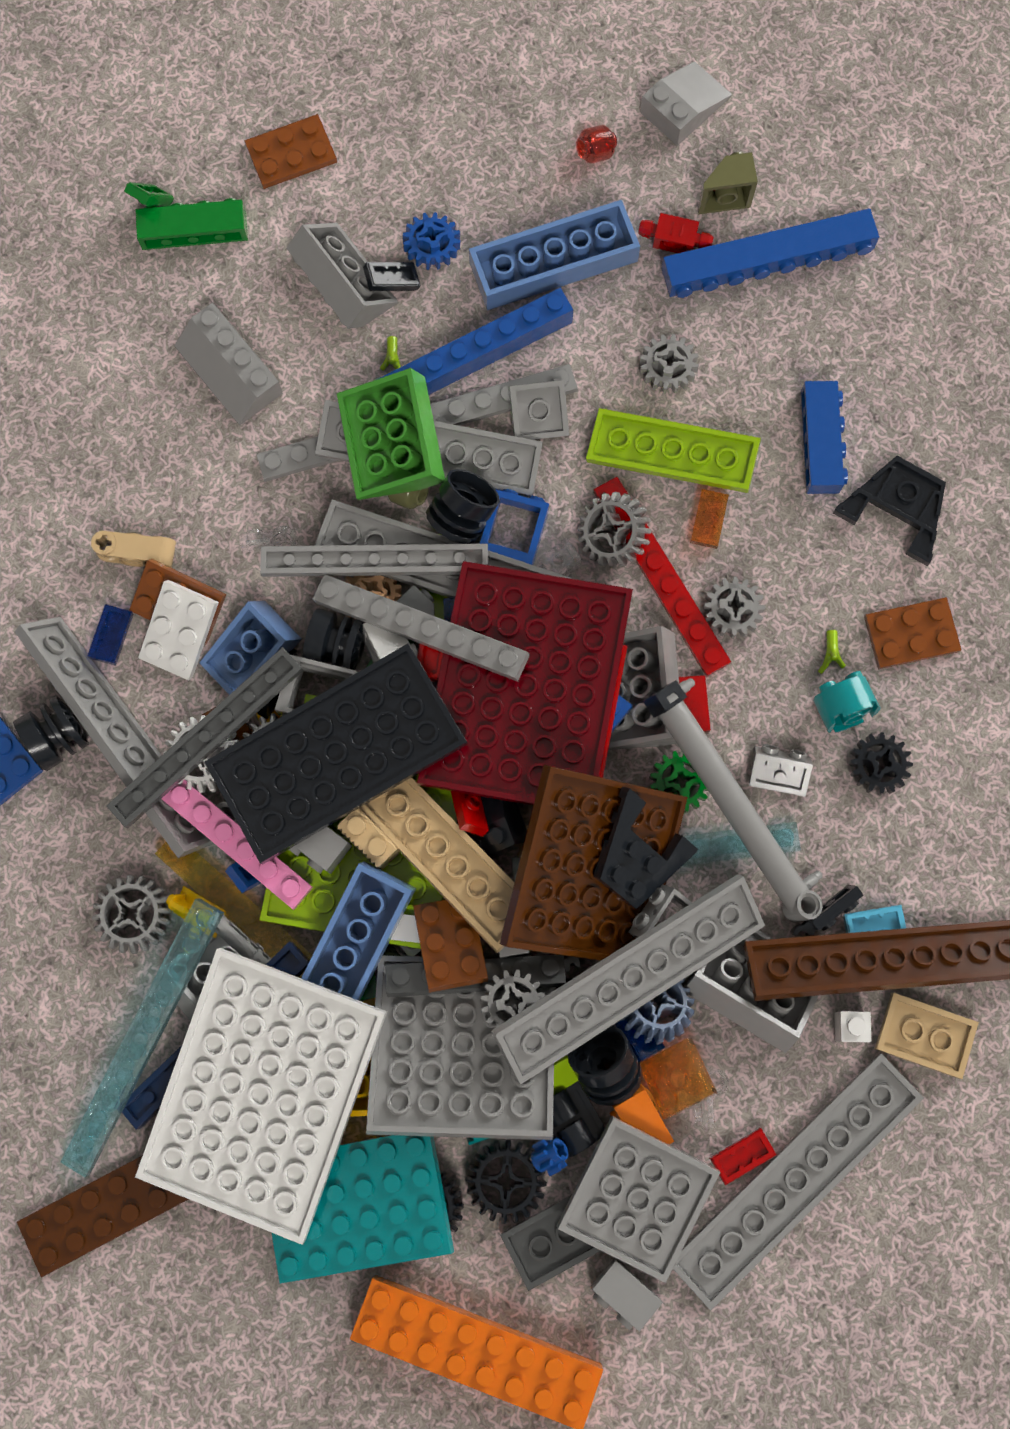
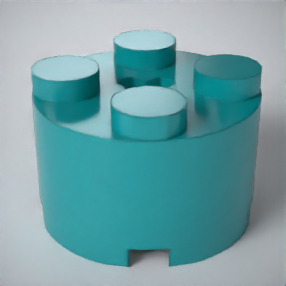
(846, 702)

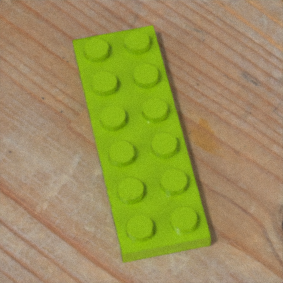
(673, 450)

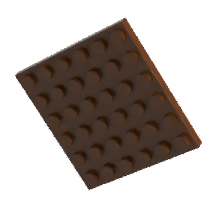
(554, 895)

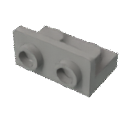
(781, 770)

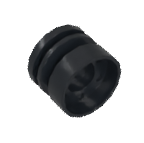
(462, 506)
(328, 641)
(47, 735)
(607, 1067)

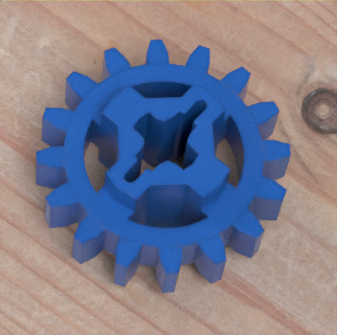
(428, 238)

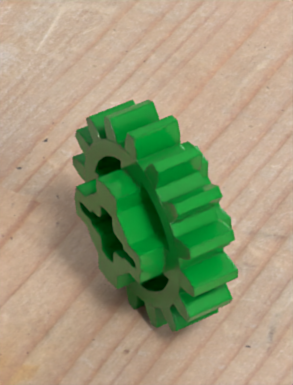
(677, 768)

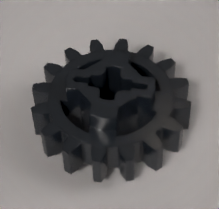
(870, 758)

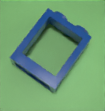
(532, 504)

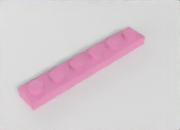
(229, 837)

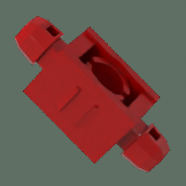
(674, 233)

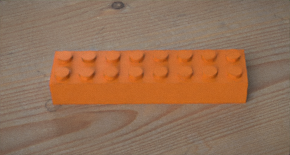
(477, 1352)

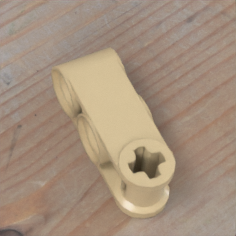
(133, 548)

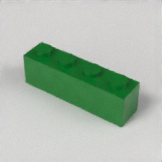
(191, 224)

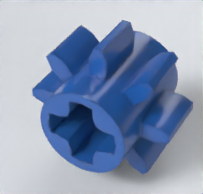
(549, 1156)

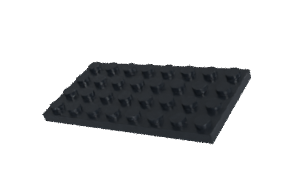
(335, 753)

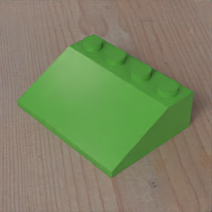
(391, 435)

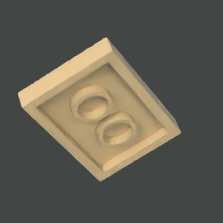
(926, 1035)

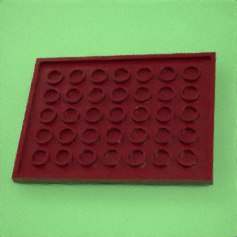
(564, 694)

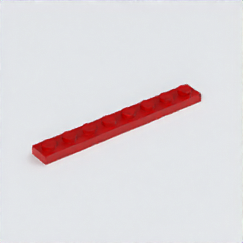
(673, 594)

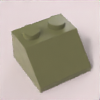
(730, 185)

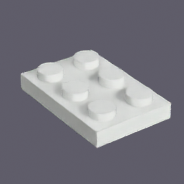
(178, 629)

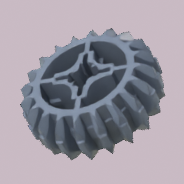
(676, 1006)

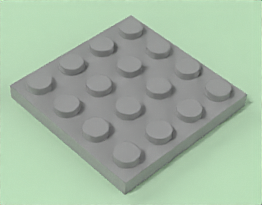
(638, 1199)

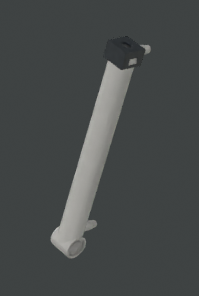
(734, 803)

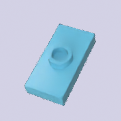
(875, 920)

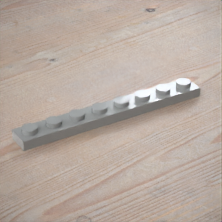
(369, 559)
(421, 627)

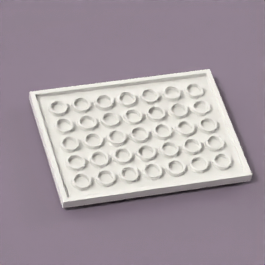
(261, 1095)

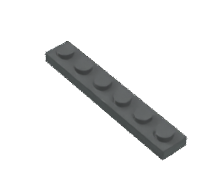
(411, 977)

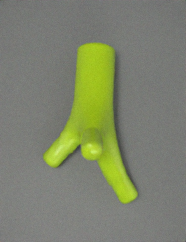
(392, 354)
(832, 651)

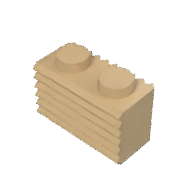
(368, 839)

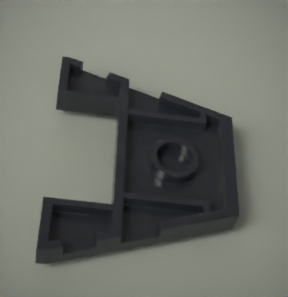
(905, 494)
(629, 863)

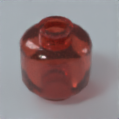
(596, 144)

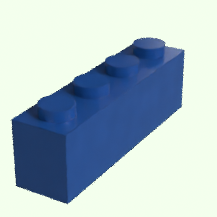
(822, 437)

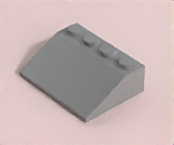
(647, 668)
(727, 989)

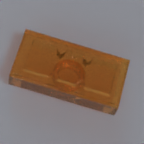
(709, 518)

